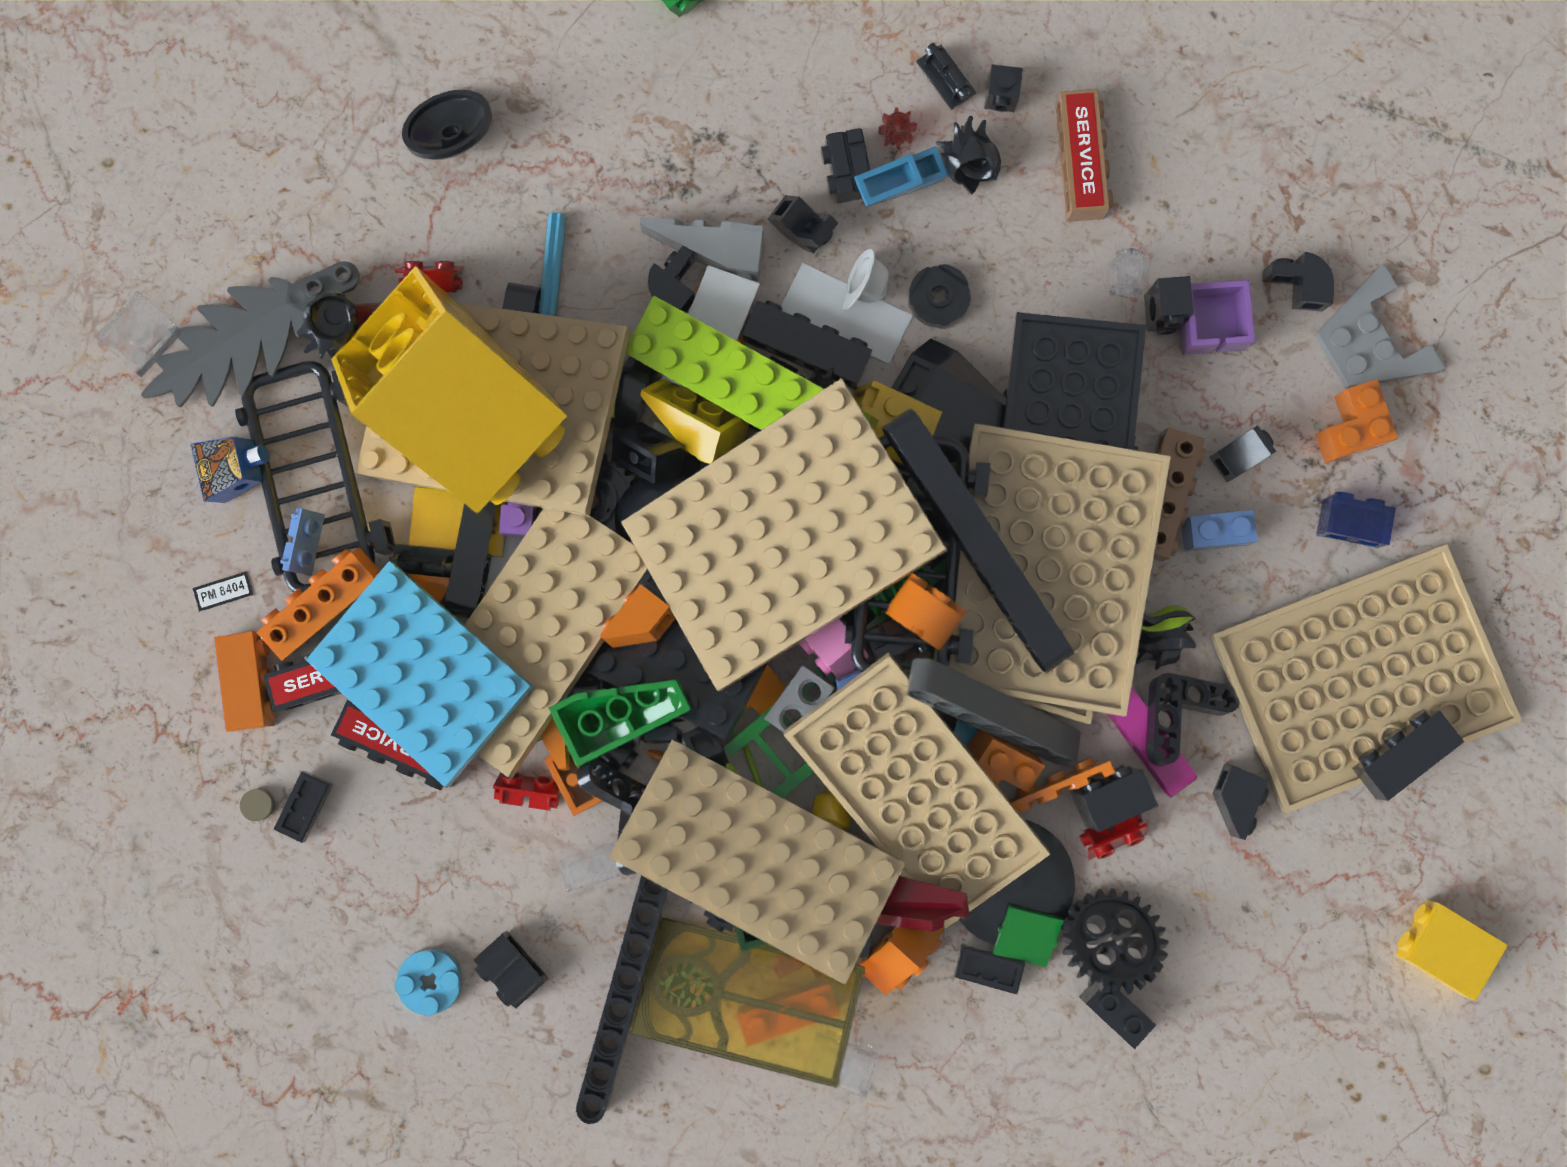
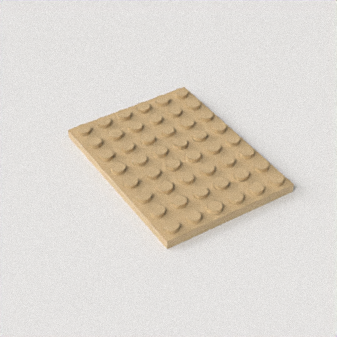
(579, 368)
(782, 535)
(1085, 539)
(1355, 665)

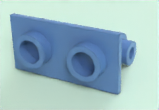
(306, 533)

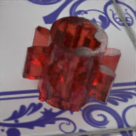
(897, 119)

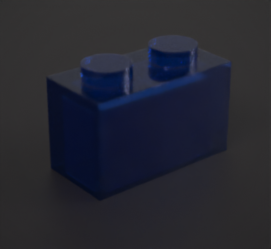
(1356, 520)

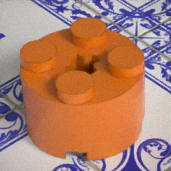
(926, 611)

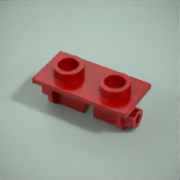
(443, 274)
(540, 790)
(1104, 842)

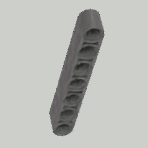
(993, 712)

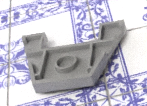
(1360, 344)

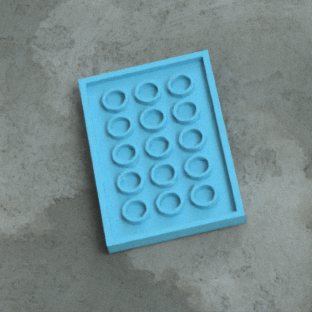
(419, 674)

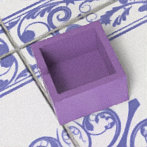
(1219, 319)

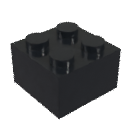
(1114, 798)

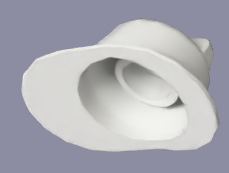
(866, 280)

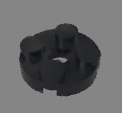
(942, 313)

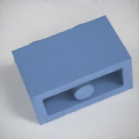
(1219, 531)

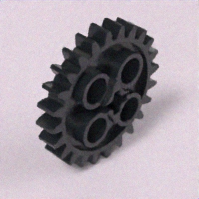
(1124, 968)

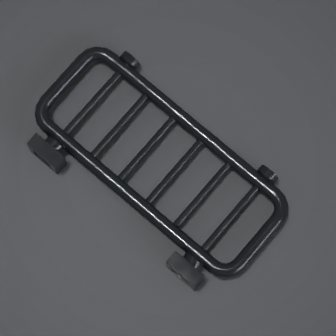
(380, 534)
(958, 644)

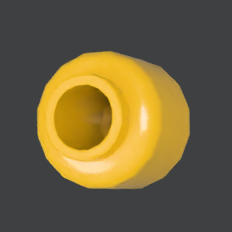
(830, 809)

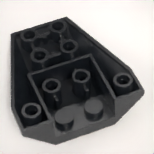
(953, 386)

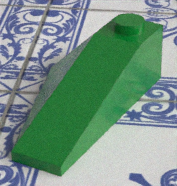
(608, 718)

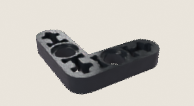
(1178, 699)
(603, 789)

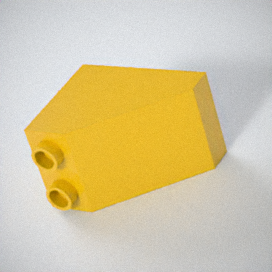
(446, 393)

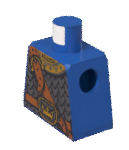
(228, 467)

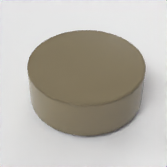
(257, 804)

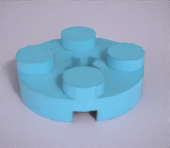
(410, 982)

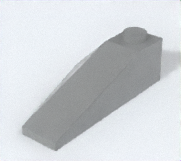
(730, 248)

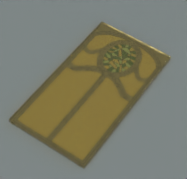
(746, 1004)

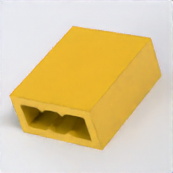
(1450, 949)

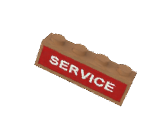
(1083, 155)

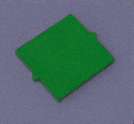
(1027, 936)

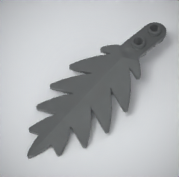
(241, 334)

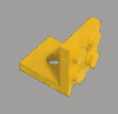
(888, 404)

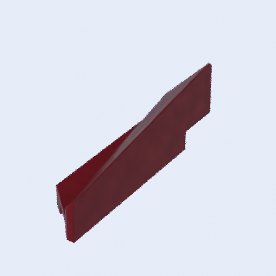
(922, 905)

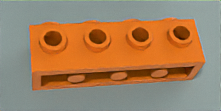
(319, 604)

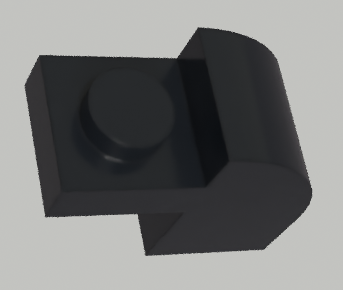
(802, 224)
(1310, 279)
(666, 282)
(628, 402)

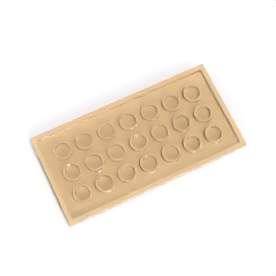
(549, 617)
(915, 786)
(757, 861)

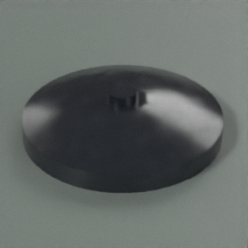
(1043, 888)

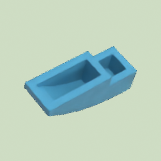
(901, 177)

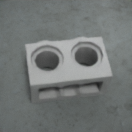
(793, 698)

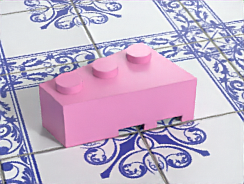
(830, 649)

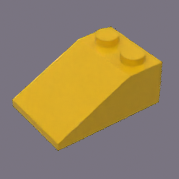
(695, 421)

